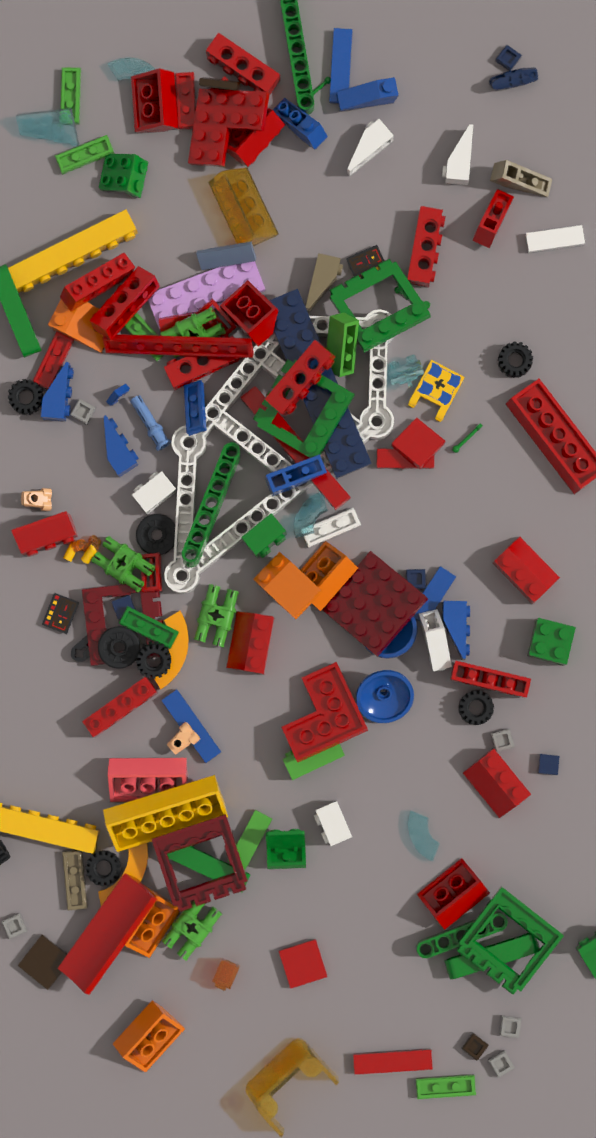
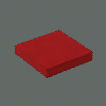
(418, 443)
(303, 963)

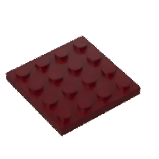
(375, 604)

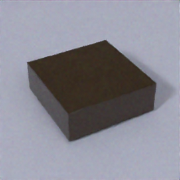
(475, 1046)

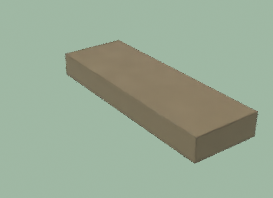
(74, 880)

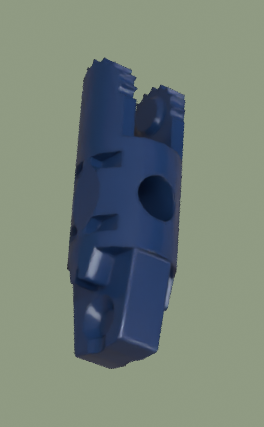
(514, 78)

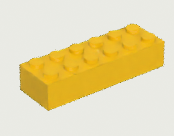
(164, 812)

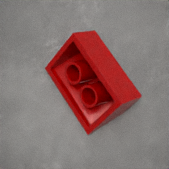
(154, 101)
(247, 145)
(251, 312)
(45, 534)
(526, 570)
(250, 642)
(496, 783)
(453, 893)

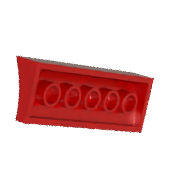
(555, 435)
(107, 933)

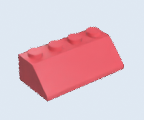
(142, 777)

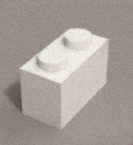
(154, 492)
(333, 823)

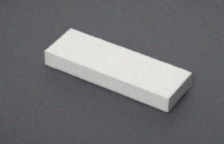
(555, 239)
(333, 527)

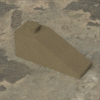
(520, 178)
(324, 277)

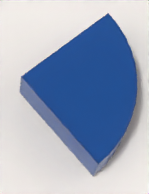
(117, 393)

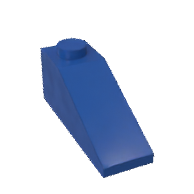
(368, 94)
(295, 475)

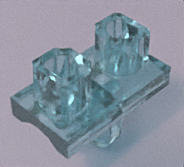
(405, 373)

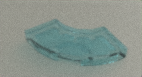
(129, 67)
(307, 515)
(420, 835)

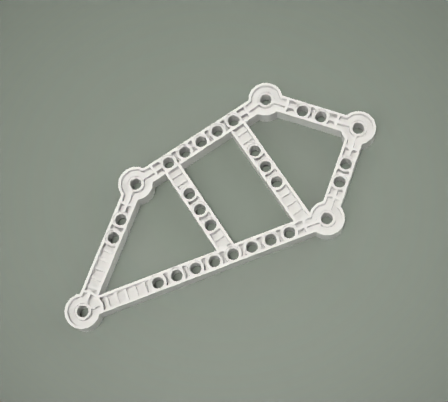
(232, 428)

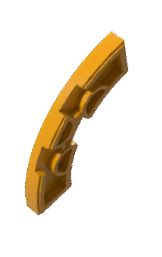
(178, 651)
(135, 867)

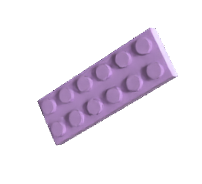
(196, 291)

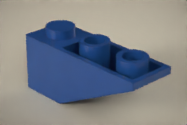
(301, 123)
(55, 400)
(117, 451)
(455, 620)

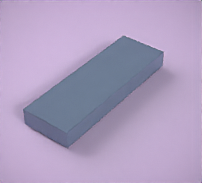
(226, 255)

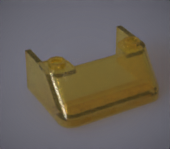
(293, 1058)

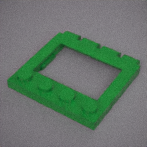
(391, 325)
(324, 424)
(526, 919)

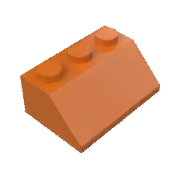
(329, 571)
(153, 926)
(148, 1036)

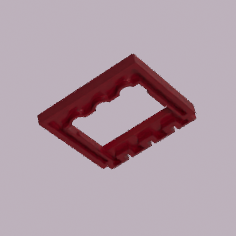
(95, 613)
(190, 836)

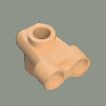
(41, 498)
(186, 736)

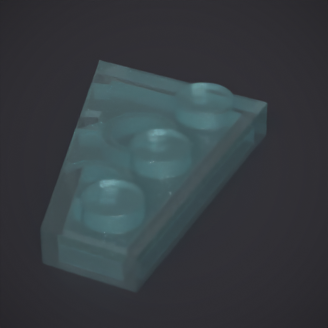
(50, 124)

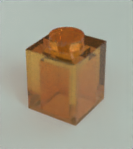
(225, 974)

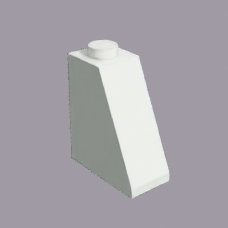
(435, 640)

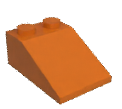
(77, 325)
(287, 585)

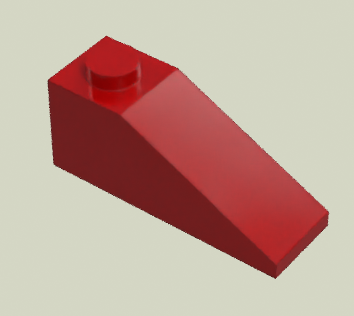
(493, 218)

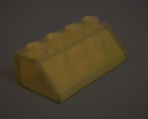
(243, 206)

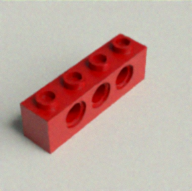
(222, 45)
(426, 217)
(97, 282)
(124, 303)
(197, 371)
(290, 380)
(490, 679)
(120, 707)

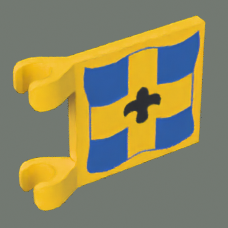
(437, 386)

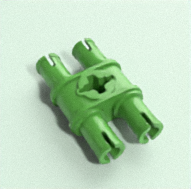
(194, 324)
(119, 572)
(222, 624)
(194, 939)

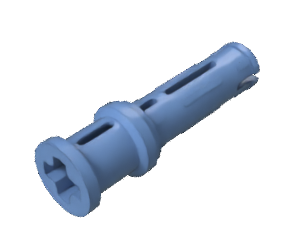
(154, 430)

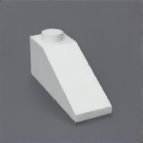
(373, 140)
(458, 164)

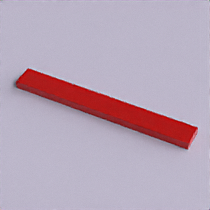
(179, 345)
(325, 483)

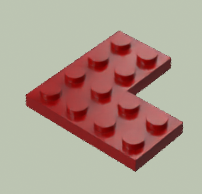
(219, 113)
(334, 719)

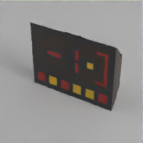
(365, 260)
(60, 613)

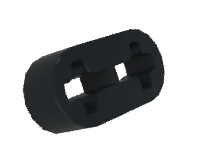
(80, 645)

